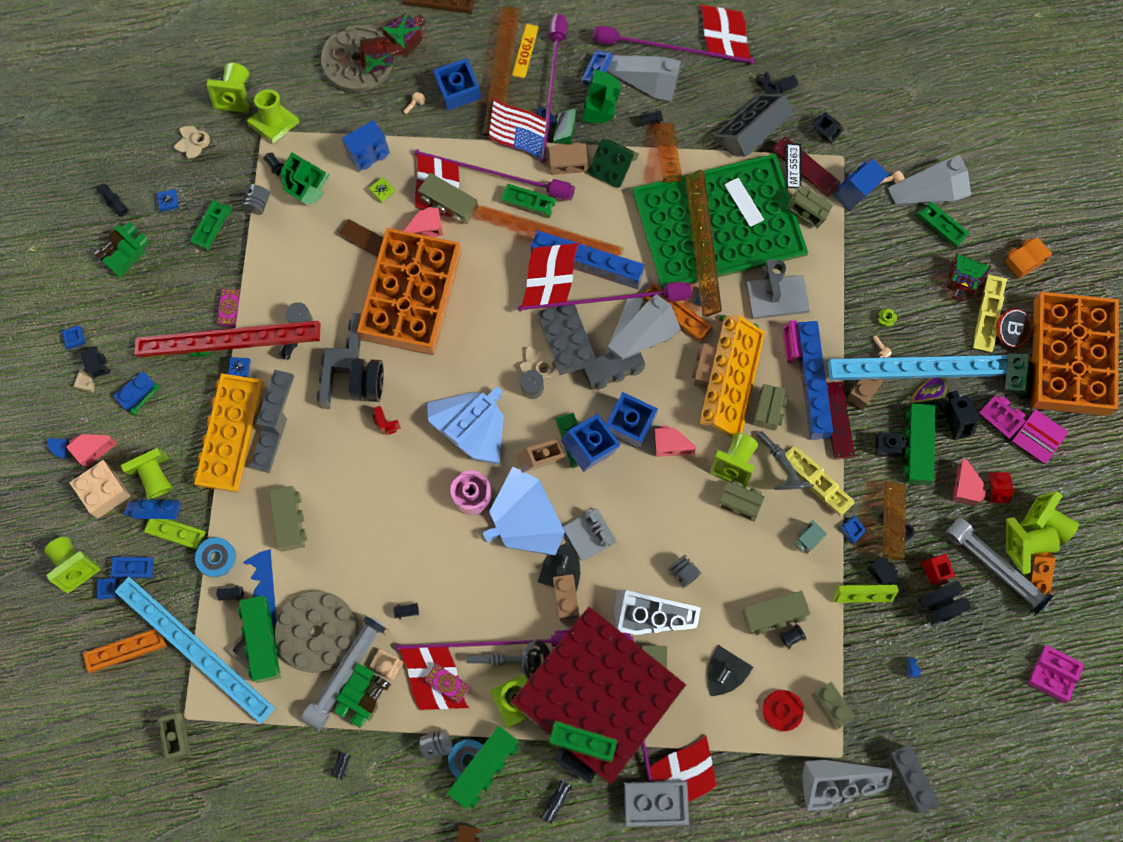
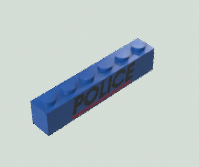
(597, 261)
(814, 382)

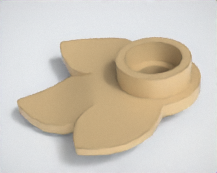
(190, 142)
(537, 360)

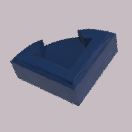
(542, 113)

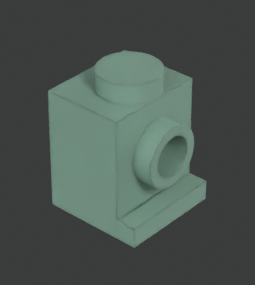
(810, 537)

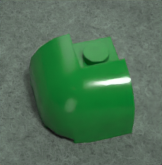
(601, 98)
(303, 179)

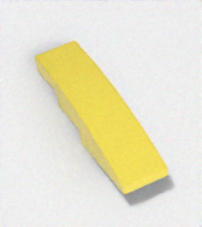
(989, 313)
(824, 486)

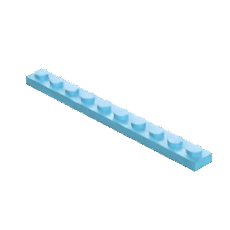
(917, 367)
(195, 650)

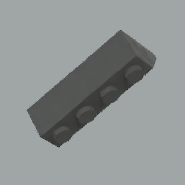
(754, 124)

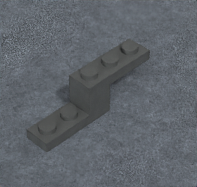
(338, 361)
(271, 421)

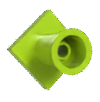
(230, 92)
(272, 119)
(735, 464)
(150, 472)
(1044, 513)
(1023, 544)
(71, 566)
(503, 696)

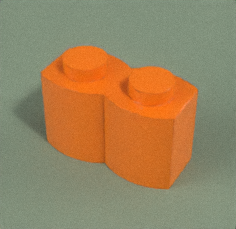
(1028, 257)

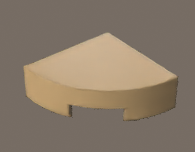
(84, 382)

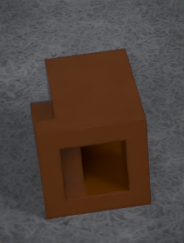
(468, 834)

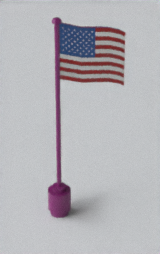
(520, 127)

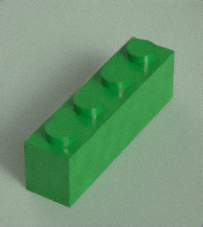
(920, 444)
(260, 639)
(483, 767)

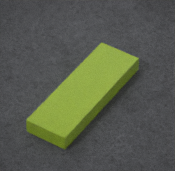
(175, 532)
(865, 593)

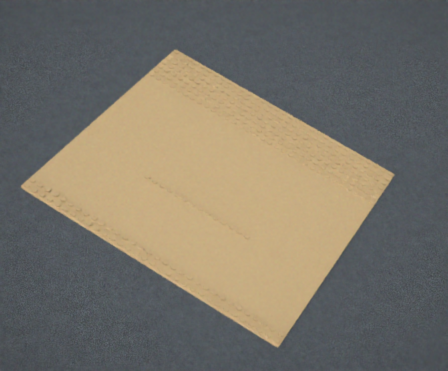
(384, 505)

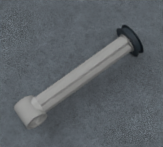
(962, 534)
(318, 713)

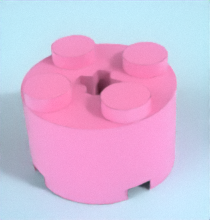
(463, 485)

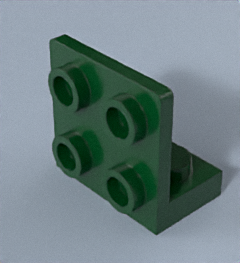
(612, 162)

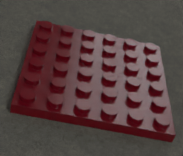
(602, 686)

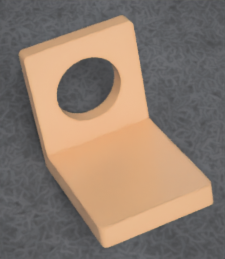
(386, 664)

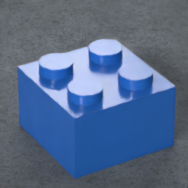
(457, 84)
(366, 146)
(860, 183)
(631, 419)
(590, 442)

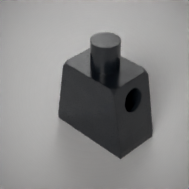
(961, 416)

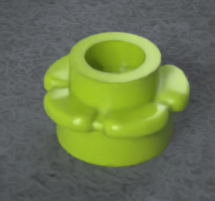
(884, 321)

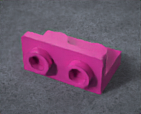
(1003, 416)

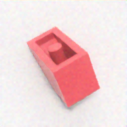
(426, 223)
(672, 443)
(90, 448)
(968, 485)

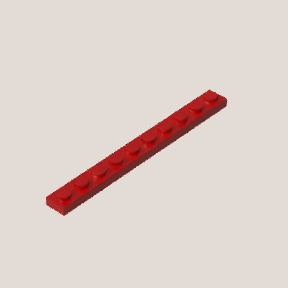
(227, 339)

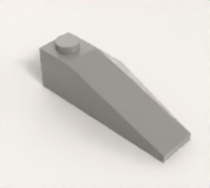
(646, 73)
(941, 182)
(650, 326)
(648, 614)
(833, 781)

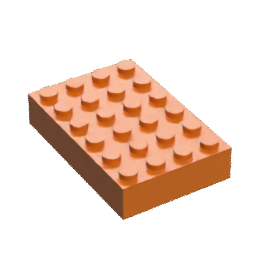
(409, 291)
(1075, 354)

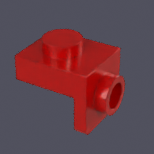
(379, 419)
(1001, 487)

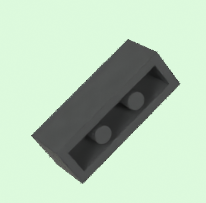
(611, 368)
(913, 779)

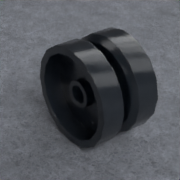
(366, 380)
(945, 605)

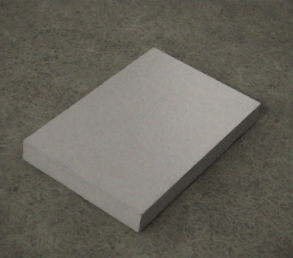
(792, 299)
(656, 804)

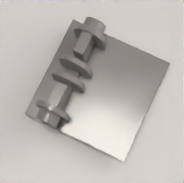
(589, 534)

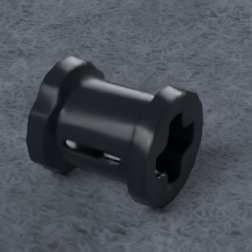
(792, 636)

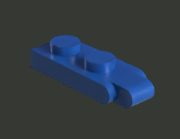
(153, 509)

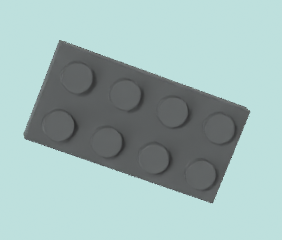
(566, 338)

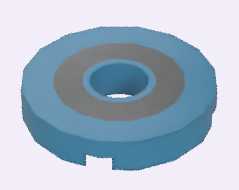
(204, 554)
(459, 751)

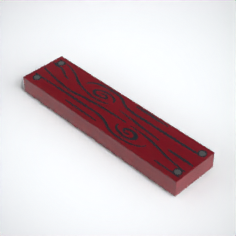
(811, 169)
(841, 436)

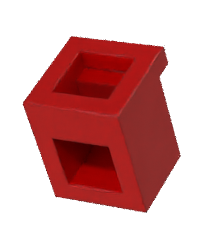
(938, 569)

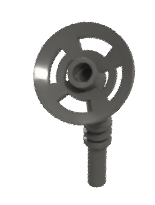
(793, 480)
(527, 658)

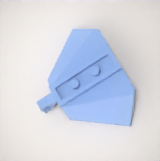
(471, 423)
(525, 516)

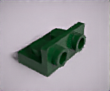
(1019, 374)

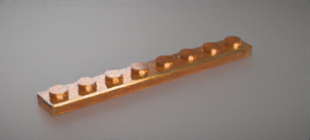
(503, 61)
(525, 223)
(703, 244)

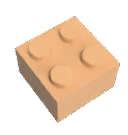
(100, 489)

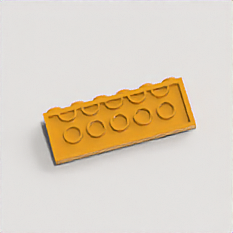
(732, 375)
(228, 433)

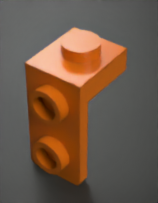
(1042, 571)

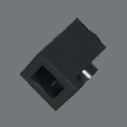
(834, 127)
(94, 362)
(882, 445)
(884, 572)

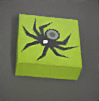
(382, 189)

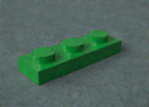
(583, 742)

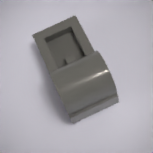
(773, 279)

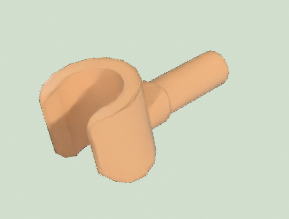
(417, 98)
(897, 177)
(885, 351)

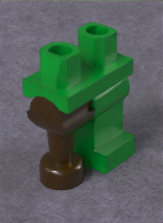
(127, 248)
(355, 696)

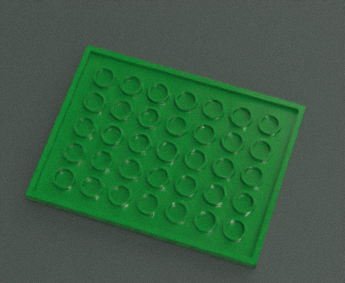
(736, 244)

